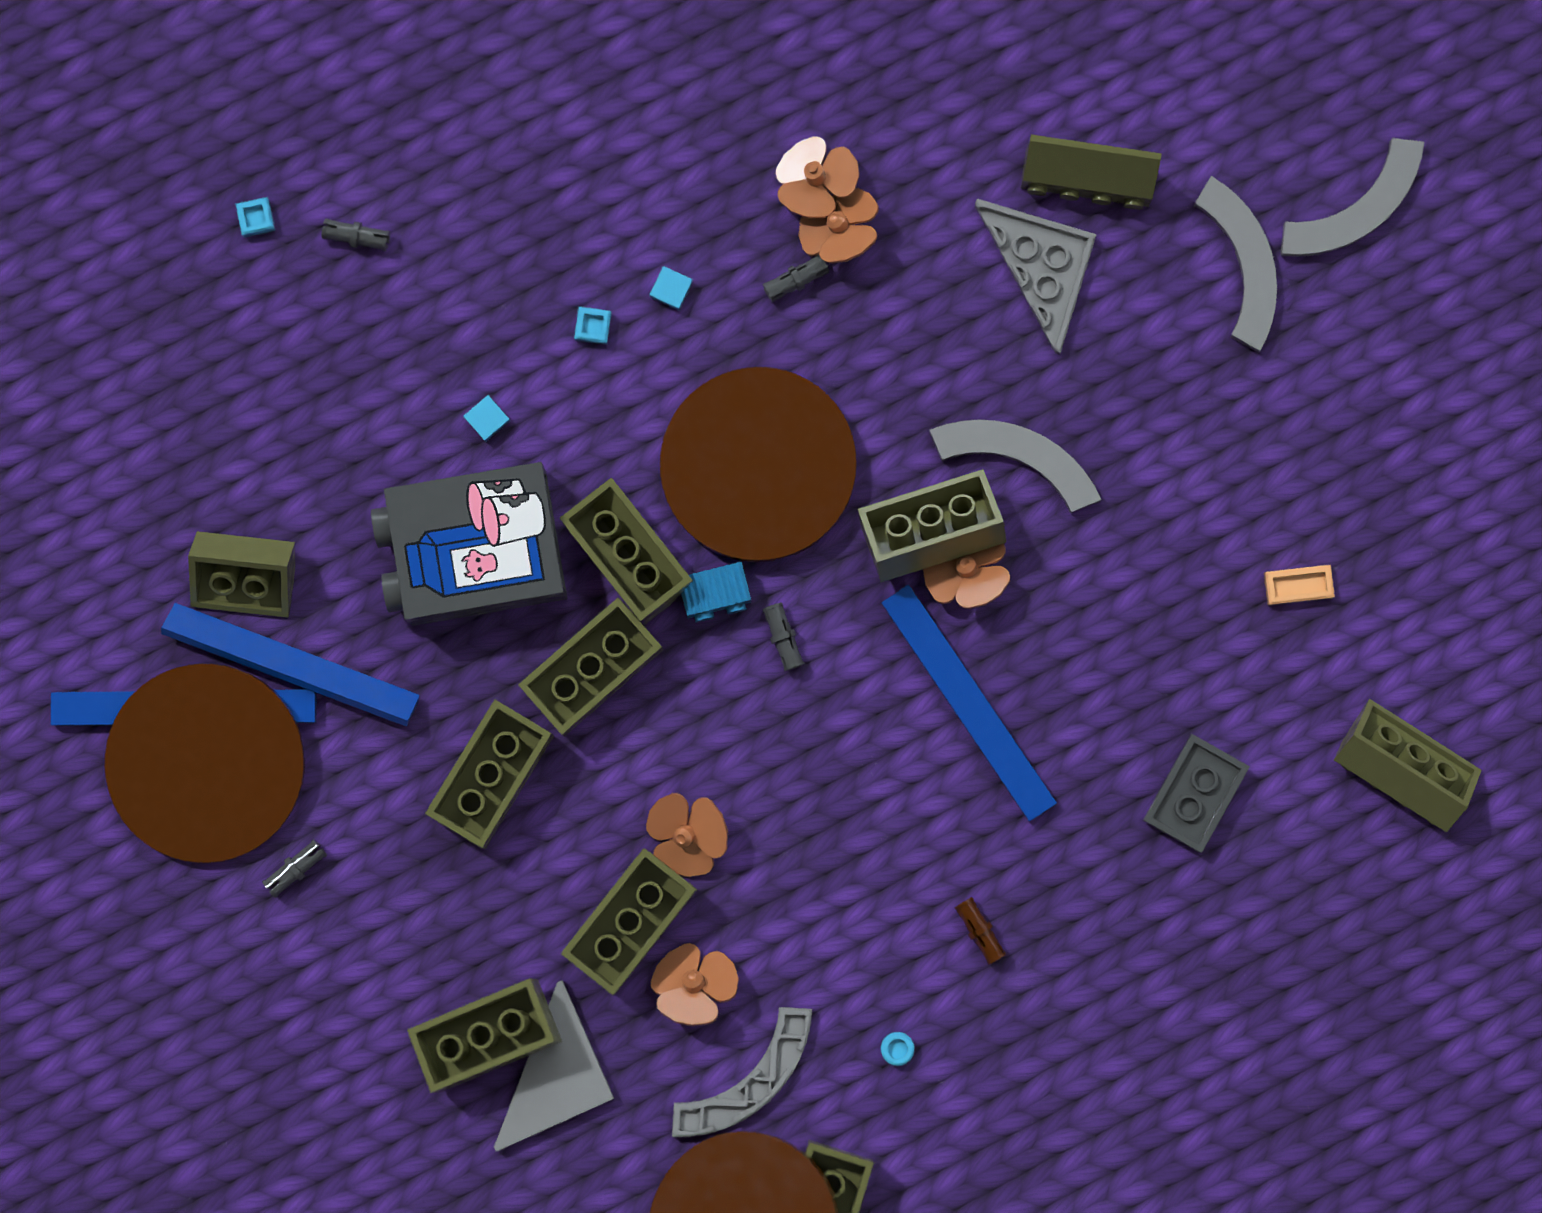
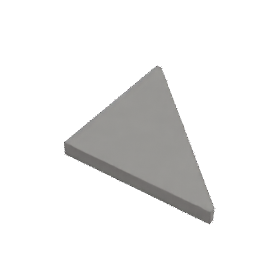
(1045, 262)
(557, 1079)

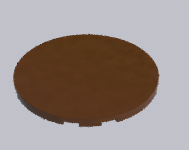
(758, 464)
(204, 763)
(744, 1176)

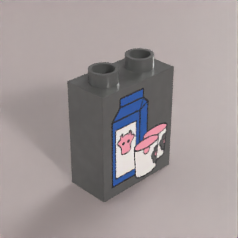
(470, 544)

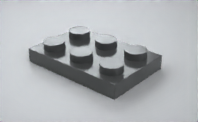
(1196, 793)

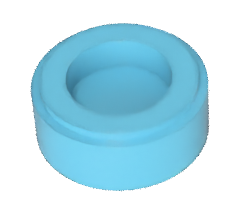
(897, 1048)

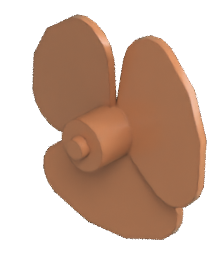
(807, 179)
(836, 236)
(967, 582)
(694, 840)
(685, 988)

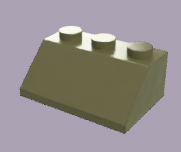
(241, 574)

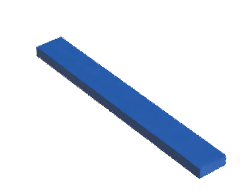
(290, 664)
(968, 703)
(103, 707)

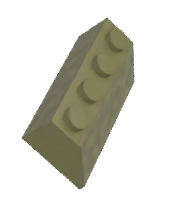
(1090, 171)
(627, 551)
(1408, 765)

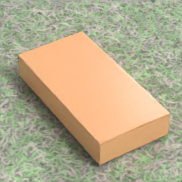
(1299, 585)

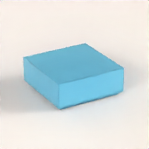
(255, 217)
(671, 288)
(592, 325)
(486, 418)

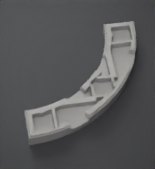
(1364, 215)
(1253, 257)
(1022, 446)
(756, 1088)

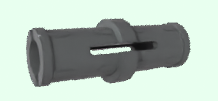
(355, 234)
(795, 278)
(783, 636)
(294, 868)

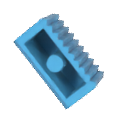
(716, 591)

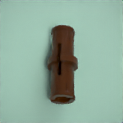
(980, 930)

